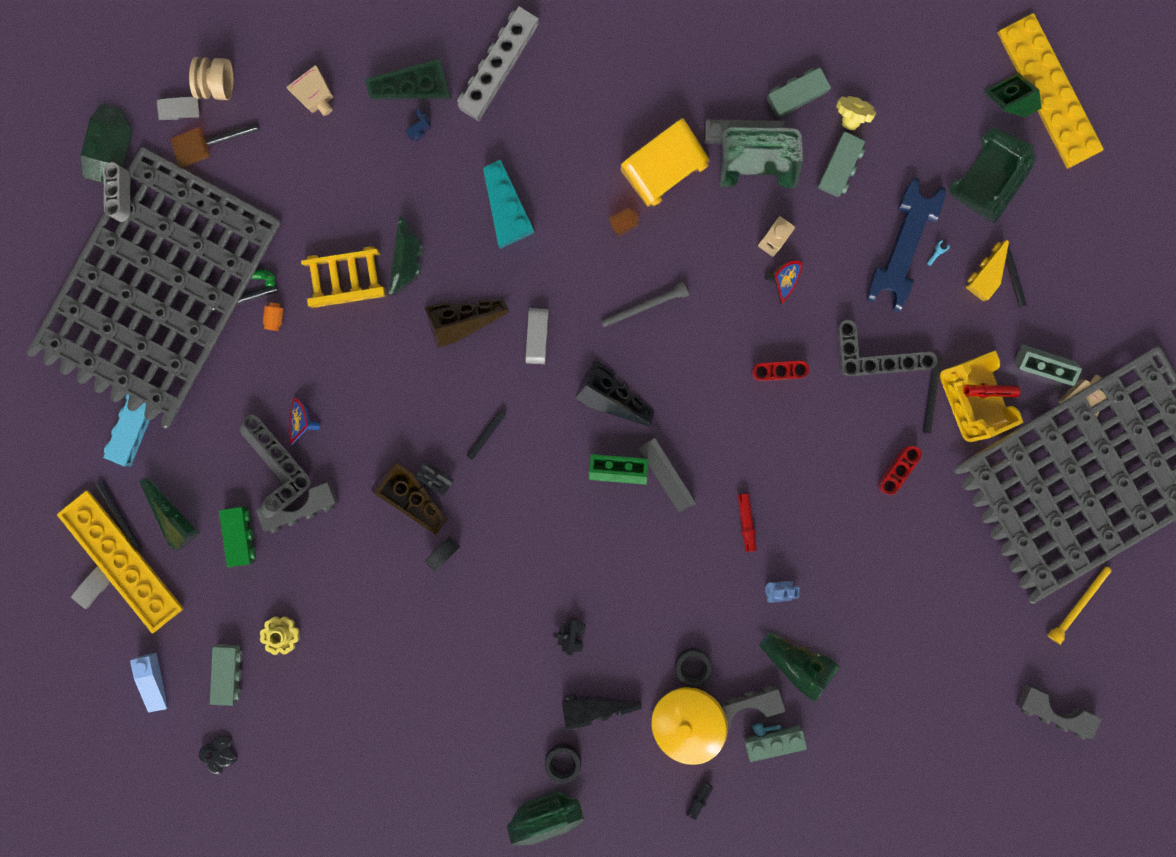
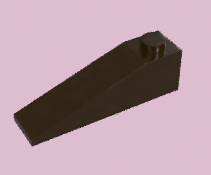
(458, 321)
(406, 494)

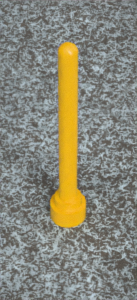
(1058, 633)

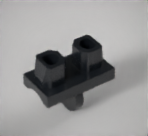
(434, 478)
(567, 635)

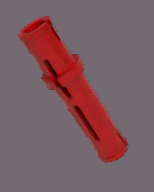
(985, 390)
(747, 523)

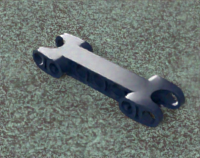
(918, 212)

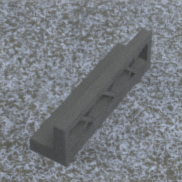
(667, 475)

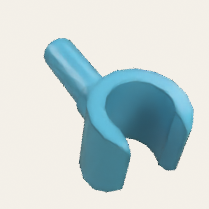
(938, 250)
(760, 730)

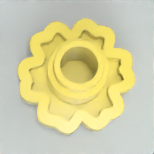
(854, 112)
(279, 635)

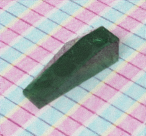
(172, 523)

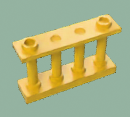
(337, 295)

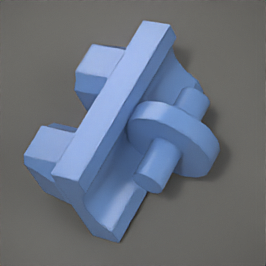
(781, 591)

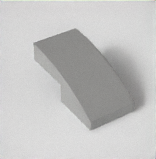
(177, 108)
(91, 588)

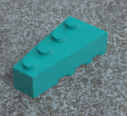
(507, 211)

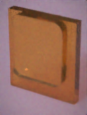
(190, 147)

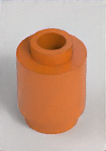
(272, 316)

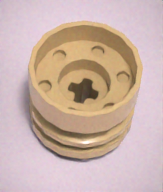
(211, 78)

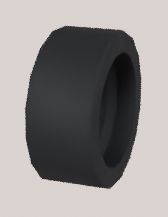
(442, 554)
(696, 681)
(566, 777)

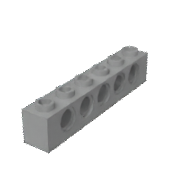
(517, 18)

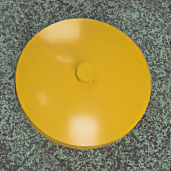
(689, 725)

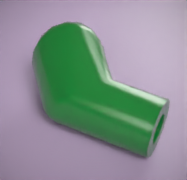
(266, 275)

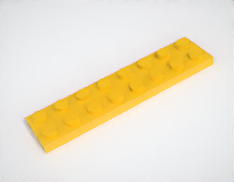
(1060, 106)
(120, 561)

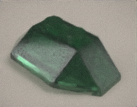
(104, 141)
(405, 259)
(544, 819)

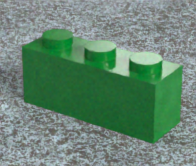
(618, 469)
(237, 536)

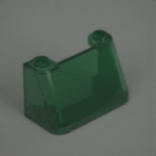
(761, 153)
(995, 175)

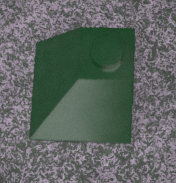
(1016, 95)

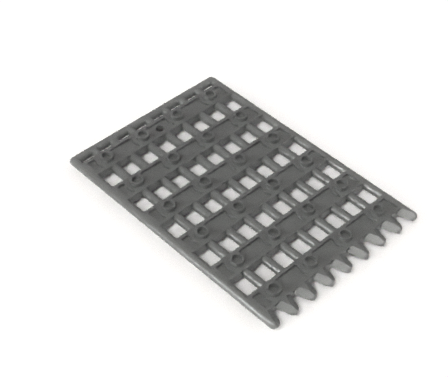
(106, 371)
(1068, 468)

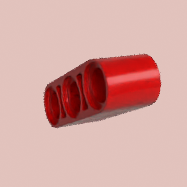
(789, 368)
(908, 466)

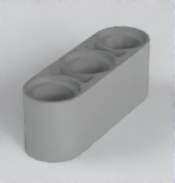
(116, 192)
(537, 336)

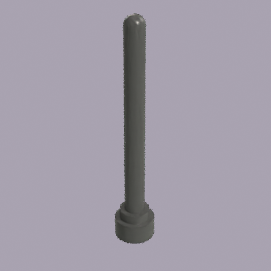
(679, 291)

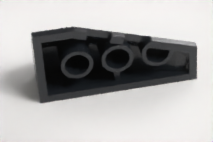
(605, 393)
(582, 710)

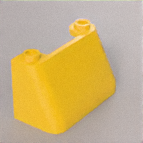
(664, 162)
(978, 416)

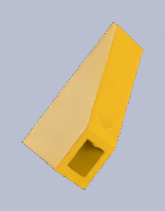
(989, 276)

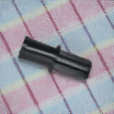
(699, 800)

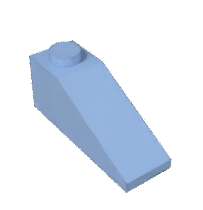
(149, 681)

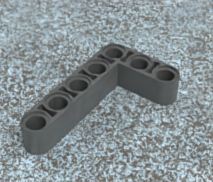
(877, 361)
(276, 464)

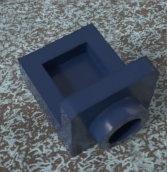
(418, 130)

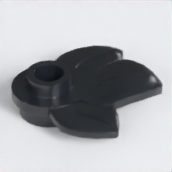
(220, 756)

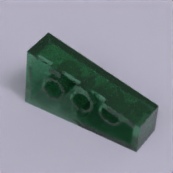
(415, 82)

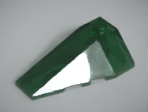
(803, 668)

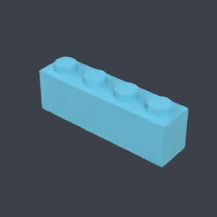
(126, 435)

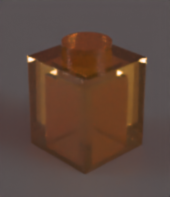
(624, 222)

